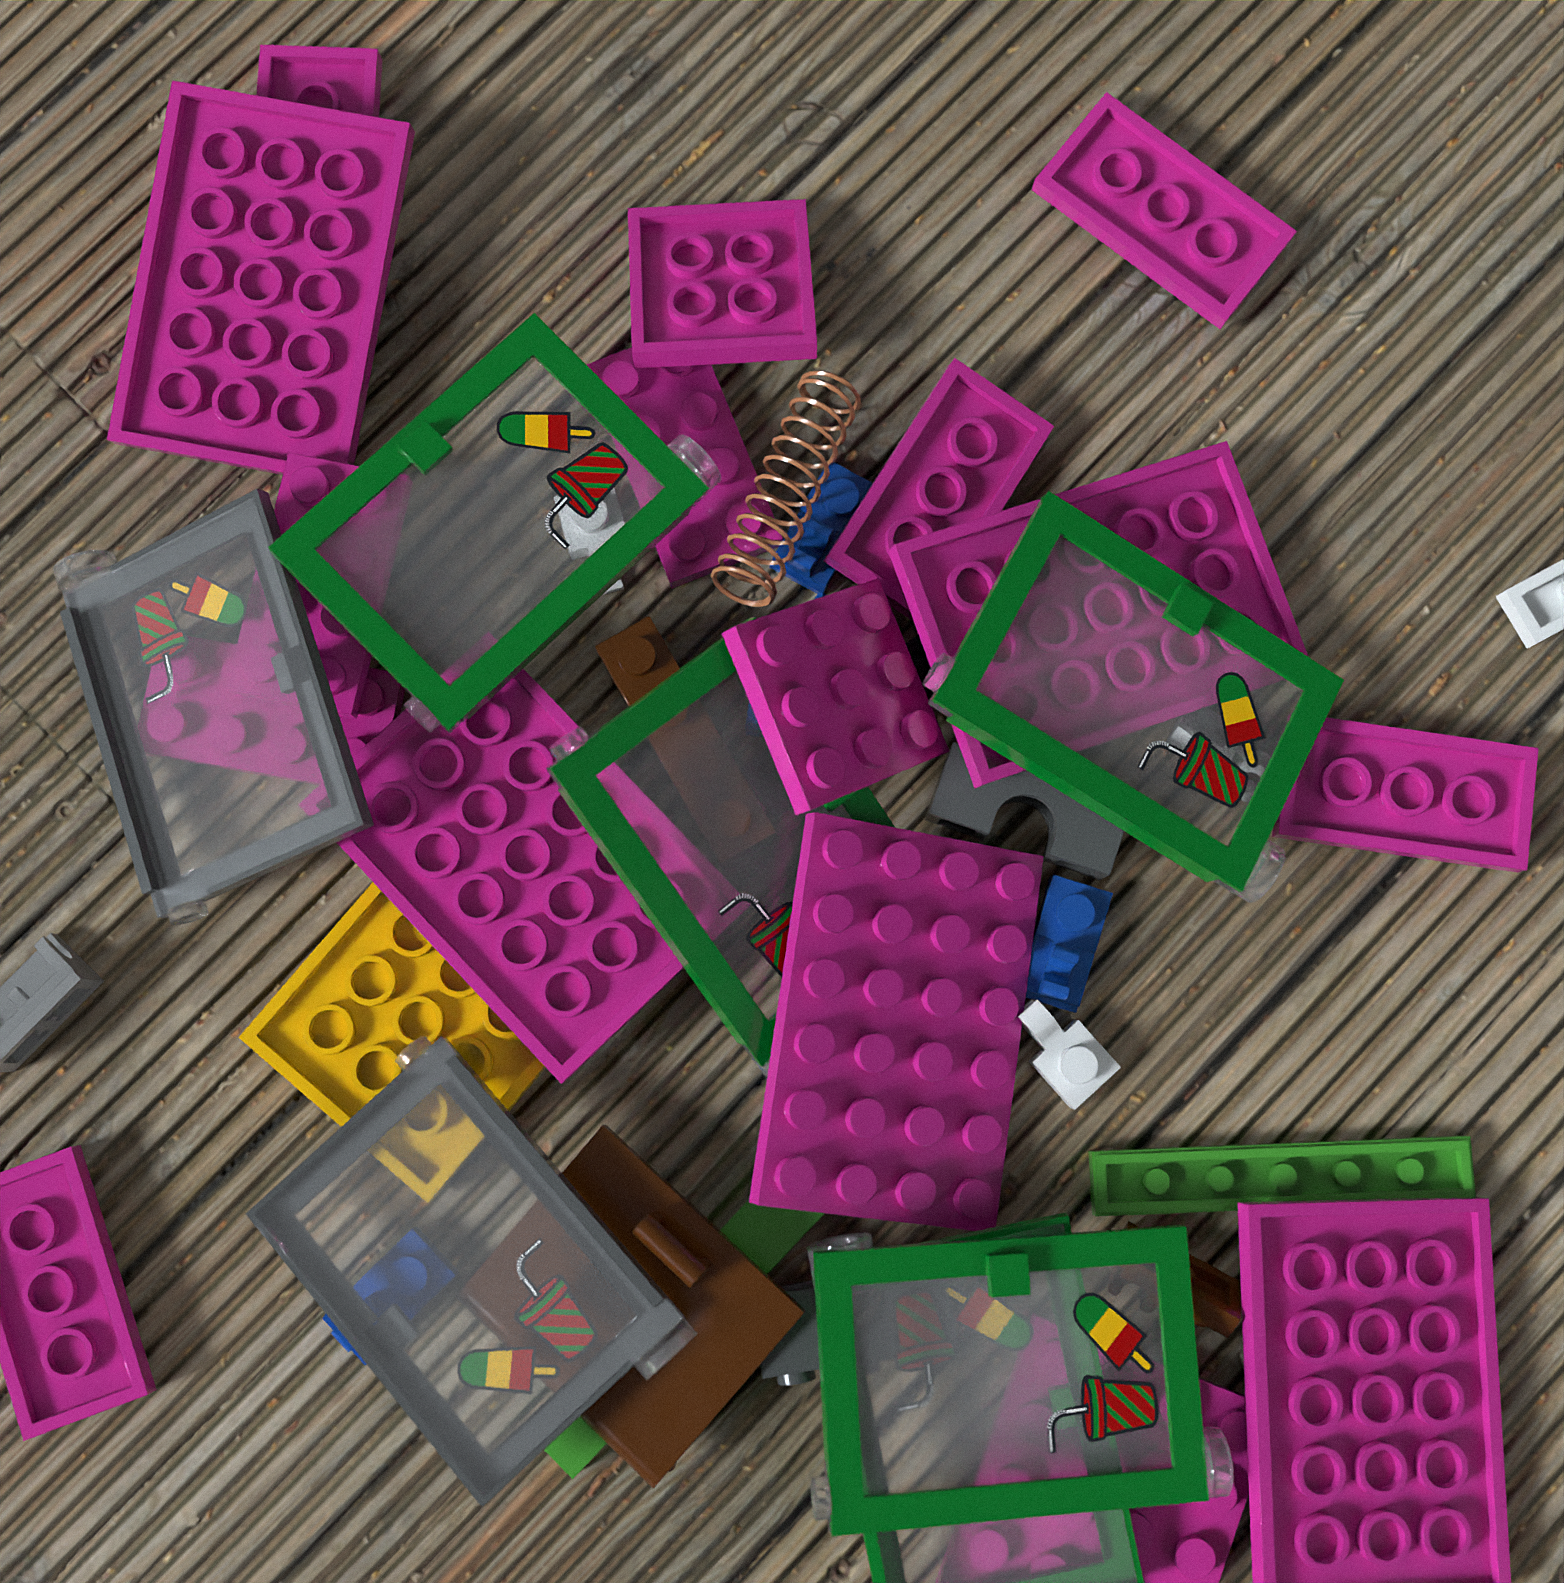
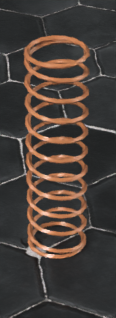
(784, 504)

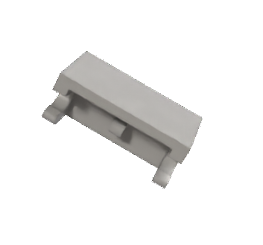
(41, 998)

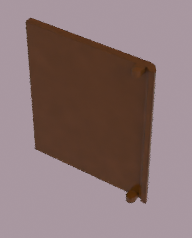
(708, 1278)

